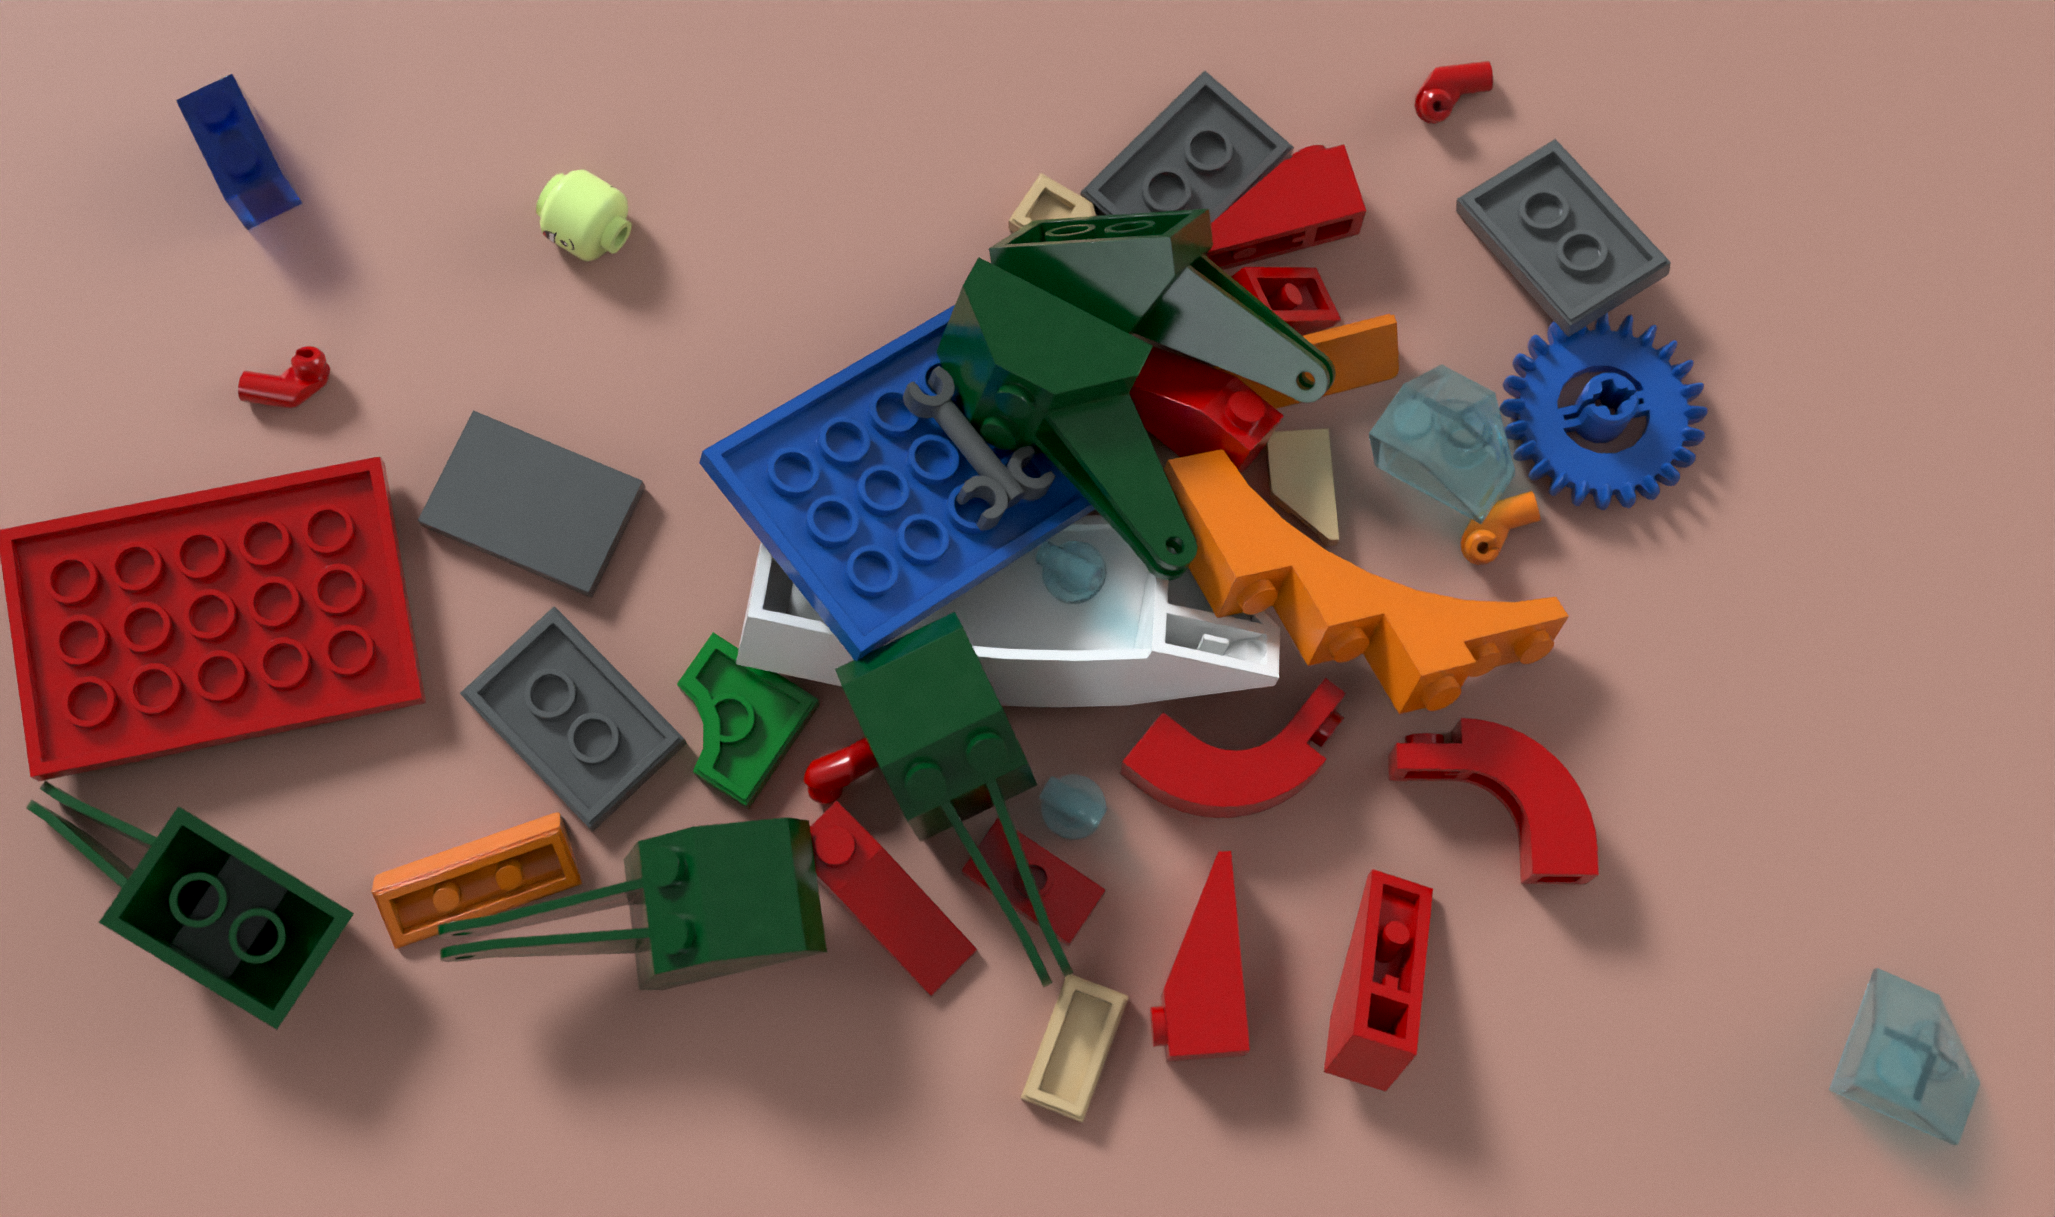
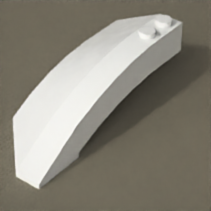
(1121, 648)

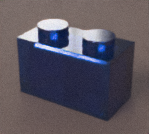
(239, 151)

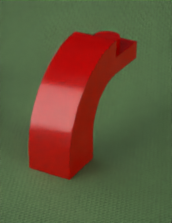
(1233, 783)
(1531, 783)

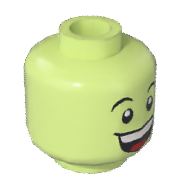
(583, 215)

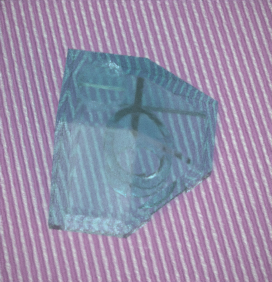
(1446, 441)
(1907, 1059)

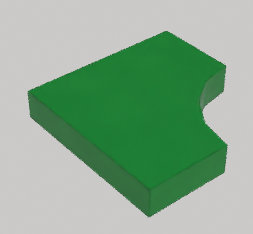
(746, 719)

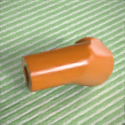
(1484, 541)

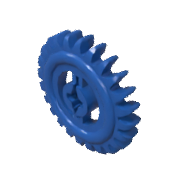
(1630, 368)

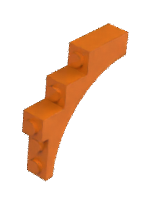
(1334, 610)

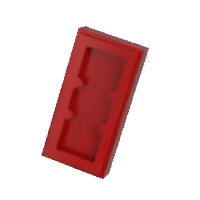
(1064, 890)

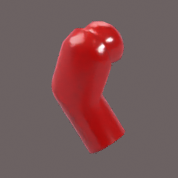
(1447, 84)
(293, 386)
(838, 769)

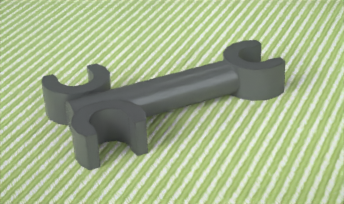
(996, 484)

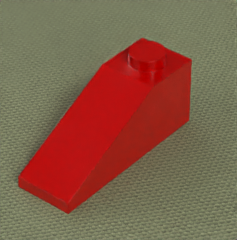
(1292, 208)
(1202, 409)
(886, 900)
(1381, 984)
(1205, 993)

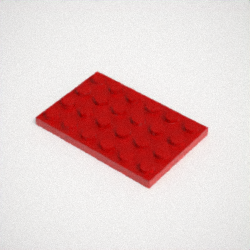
(209, 618)

